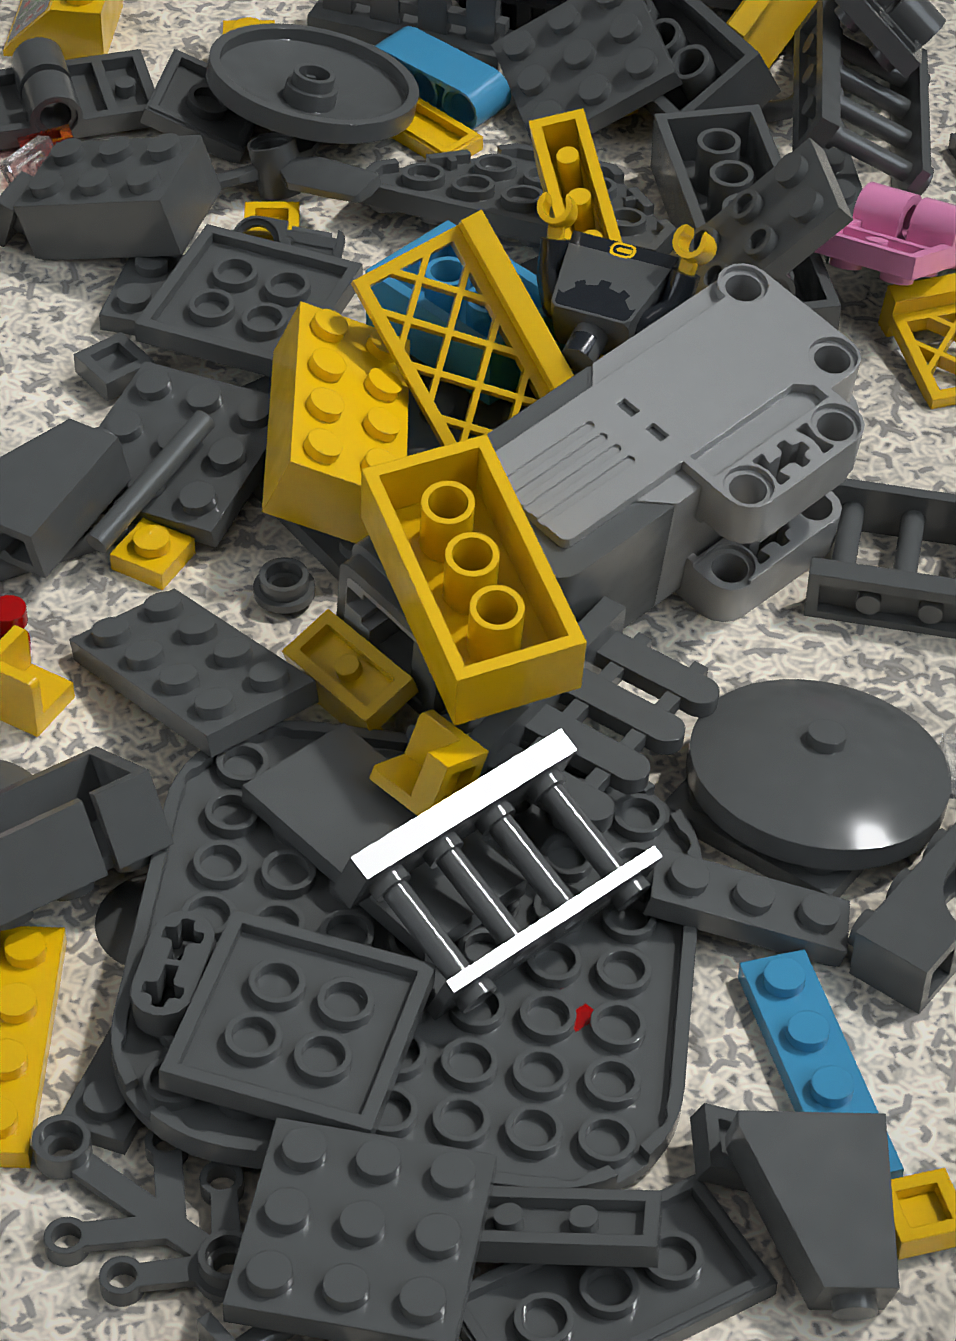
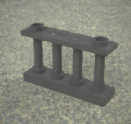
(821, 102)
(880, 595)
(488, 807)

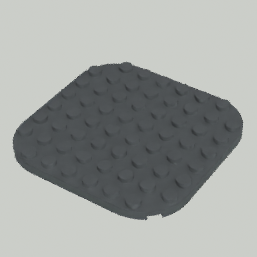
(490, 1080)

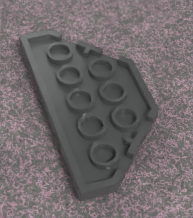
(507, 191)

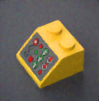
(77, 26)

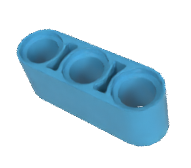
(448, 77)

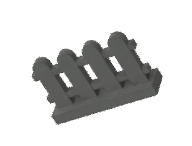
(372, 21)
(607, 762)

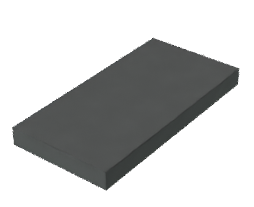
(334, 810)
(700, 1280)

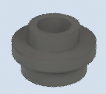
(284, 586)

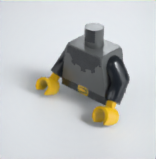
(609, 289)

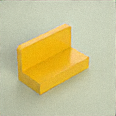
(769, 24)
(350, 673)

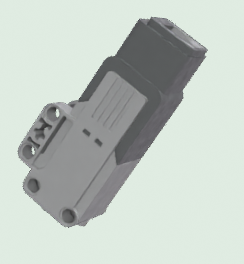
(670, 466)

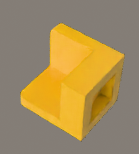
(29, 693)
(434, 766)

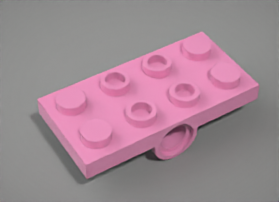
(896, 236)

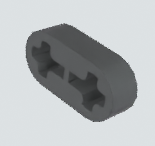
(159, 970)

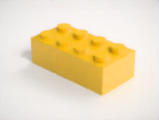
(330, 415)
(472, 579)

